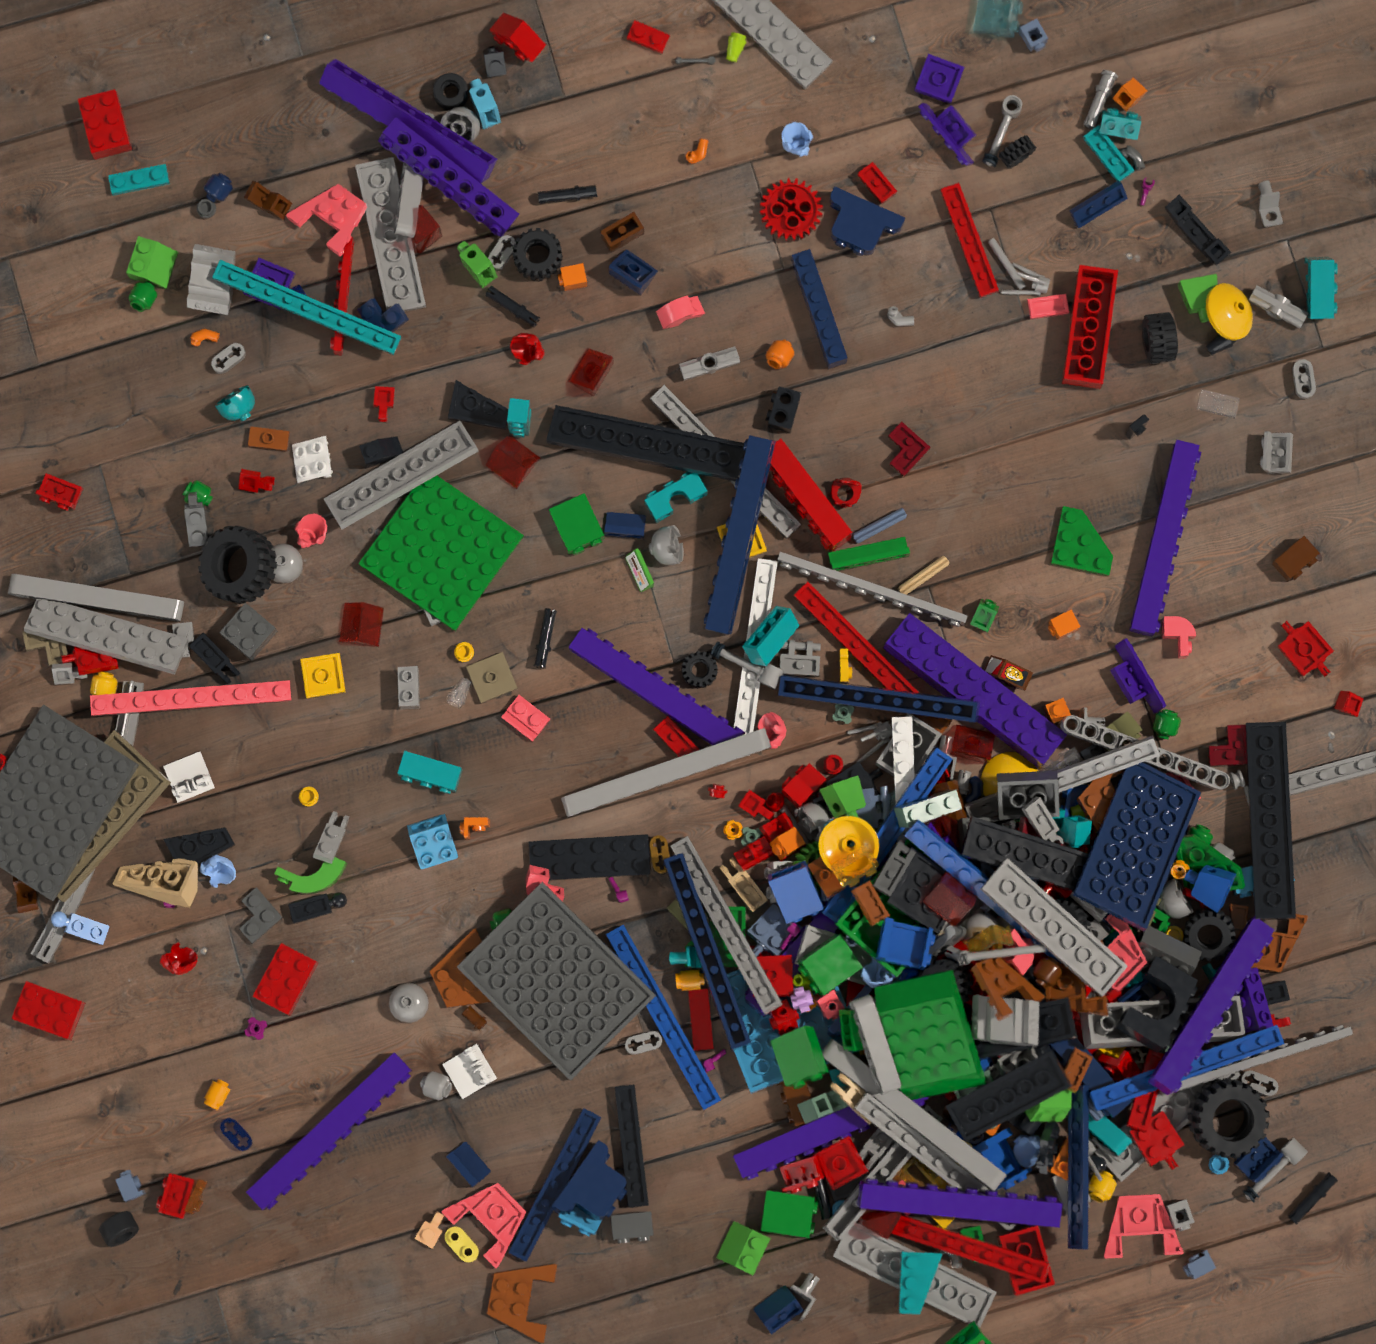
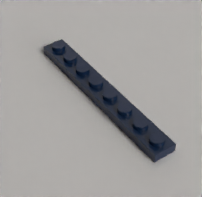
(1078, 1169)
(555, 1184)

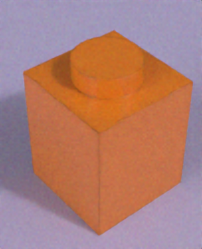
(1129, 94)
(572, 277)
(1063, 625)
(1056, 711)
(787, 843)

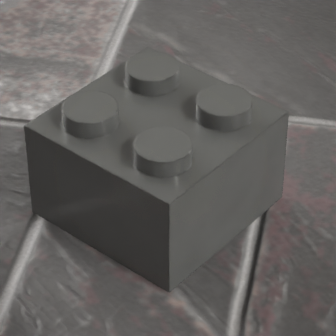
(248, 631)

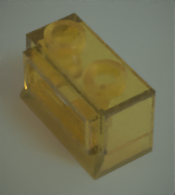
(849, 859)
(991, 936)
(930, 1175)

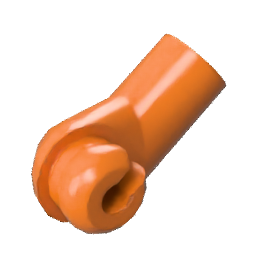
(699, 154)
(203, 334)

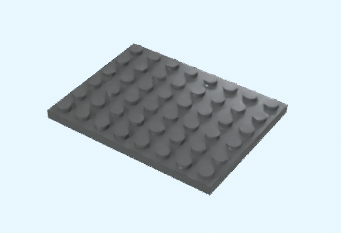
(56, 799)
(556, 980)

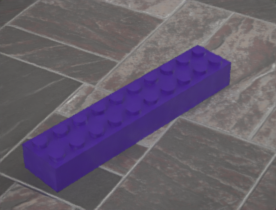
(961, 678)

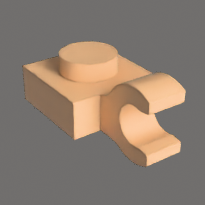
(430, 1232)

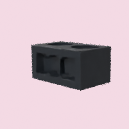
(787, 410)

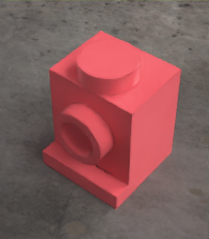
(824, 1001)

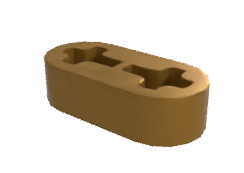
(654, 853)

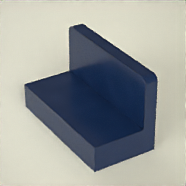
(625, 525)
(468, 1164)
(778, 1309)

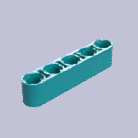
(1109, 1135)

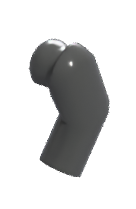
(1131, 152)

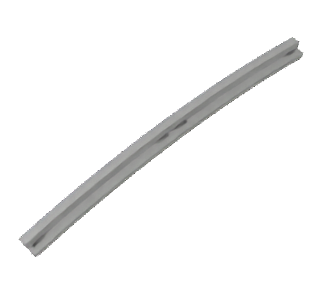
(52, 935)

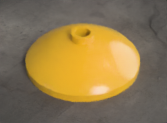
(1229, 311)
(1003, 763)
(835, 838)

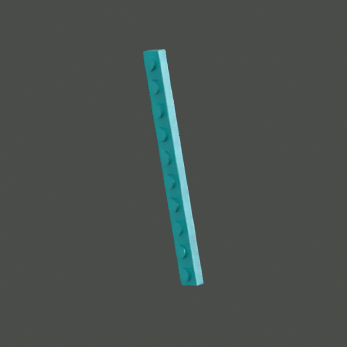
(306, 307)

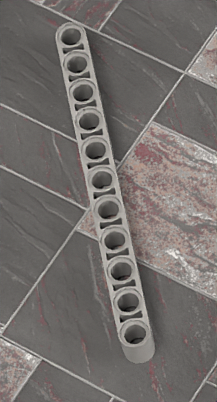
(666, 772)
(915, 1117)

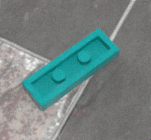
(1108, 154)
(139, 179)

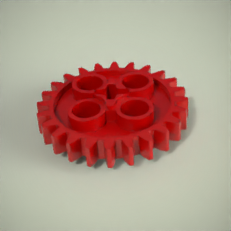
(803, 196)

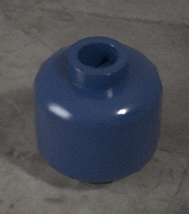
(218, 187)

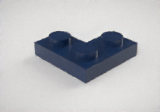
(389, 320)

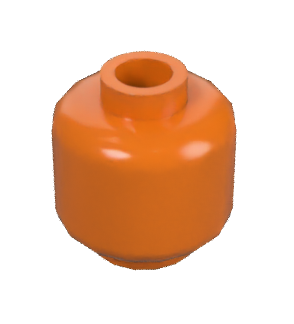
(780, 354)

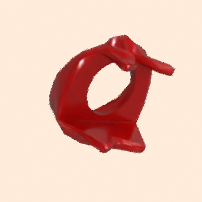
(856, 487)

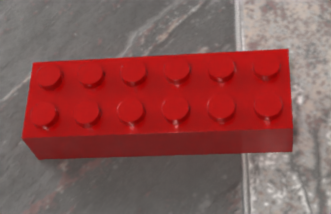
(1090, 326)
(808, 498)

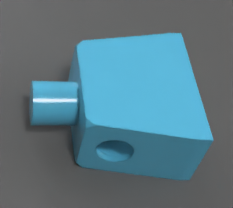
(484, 104)

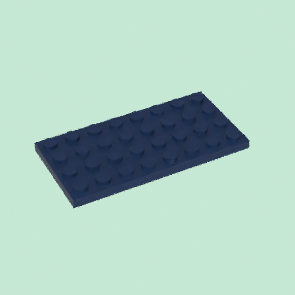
(1137, 844)

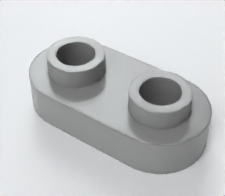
(1304, 380)

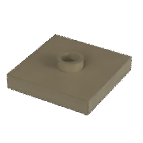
(491, 677)

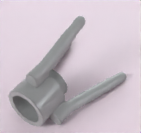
(1039, 283)
(881, 731)
(1092, 1143)

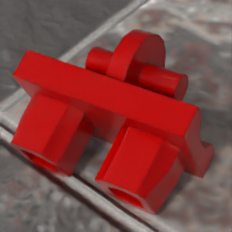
(753, 853)

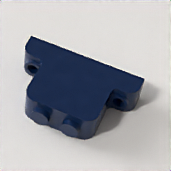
(861, 222)
(592, 1187)

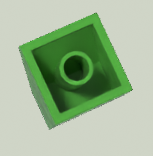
(152, 262)
(1051, 1109)
(743, 1248)

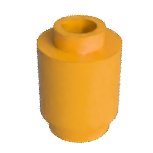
(689, 980)
(217, 1094)

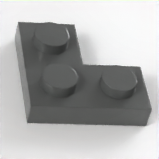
(264, 916)

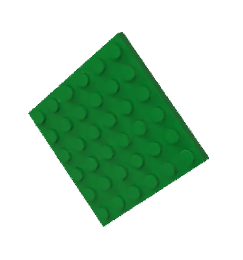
(441, 550)

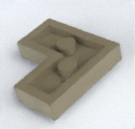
(53, 648)

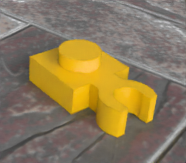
(845, 671)

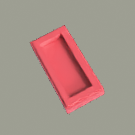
(1048, 306)

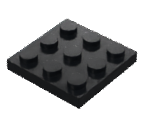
(913, 888)

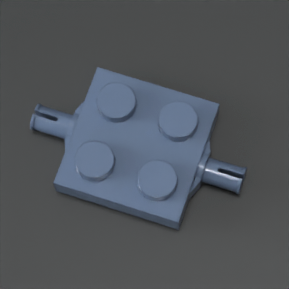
(770, 932)

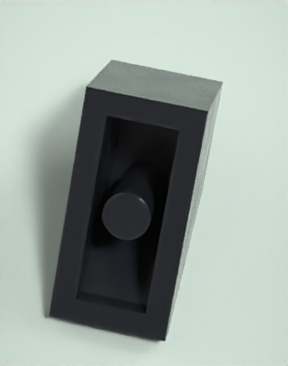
(381, 451)

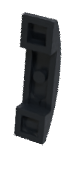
(1196, 231)

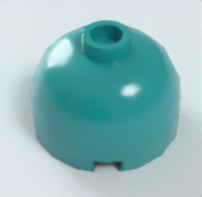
(237, 404)

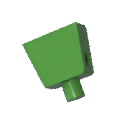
(477, 263)
(1194, 294)
(844, 797)

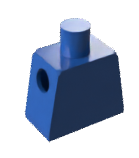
(1211, 886)

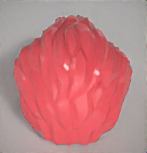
(311, 530)
(774, 727)

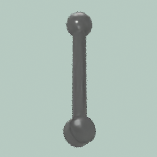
(711, 60)

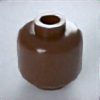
(1047, 972)

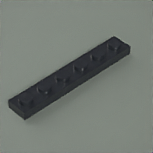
(631, 1146)

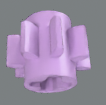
(802, 999)

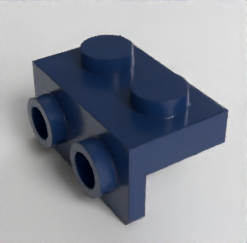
(1259, 1161)

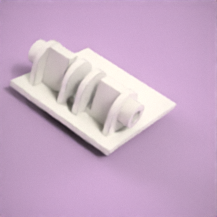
(312, 459)
(188, 777)
(469, 1071)

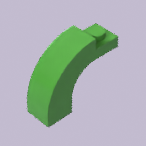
(315, 883)

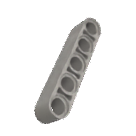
(408, 201)
(875, 1045)

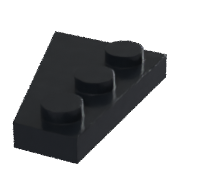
(475, 408)
(200, 845)

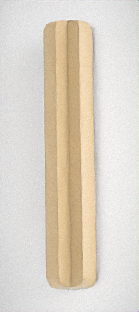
(923, 575)

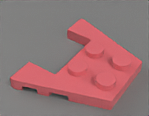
(336, 208)
(1126, 949)
(497, 1212)
(1141, 1217)

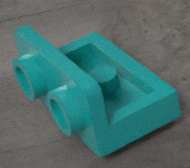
(1120, 124)

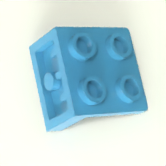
(432, 841)
(579, 1218)

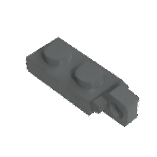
(196, 521)

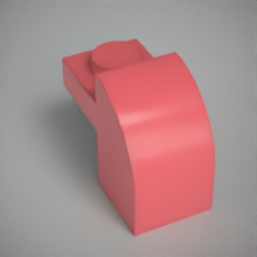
(679, 310)
(1181, 629)
(536, 875)
(1019, 962)

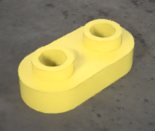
(461, 1244)

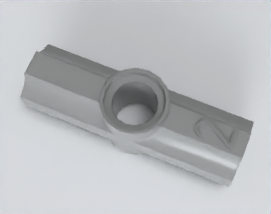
(1278, 306)
(722, 360)

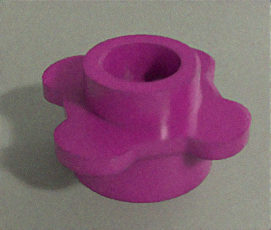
(255, 1023)

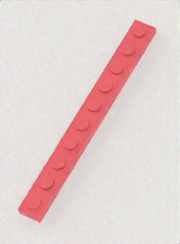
(190, 698)

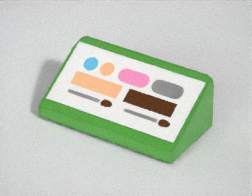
(639, 570)

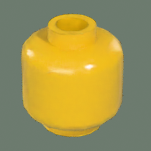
(103, 684)
(1101, 1190)

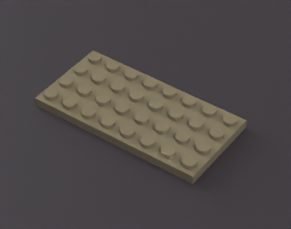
(133, 802)

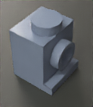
(1033, 29)
(129, 1186)
(1199, 1265)

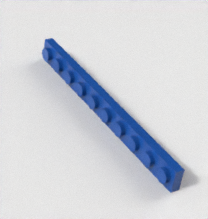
(890, 830)
(961, 870)
(666, 1021)
(1208, 1060)

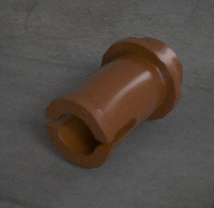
(474, 1017)

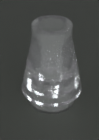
(459, 693)

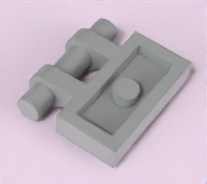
(800, 664)

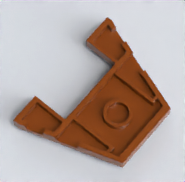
(1096, 799)
(1279, 949)
(1000, 980)
(451, 982)
(1075, 989)
(512, 1295)

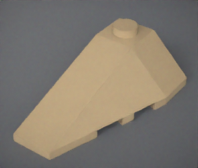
(168, 882)

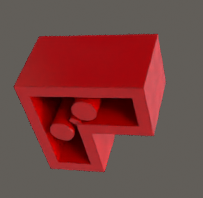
(517, 35)
(803, 785)

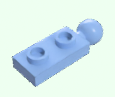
(81, 927)

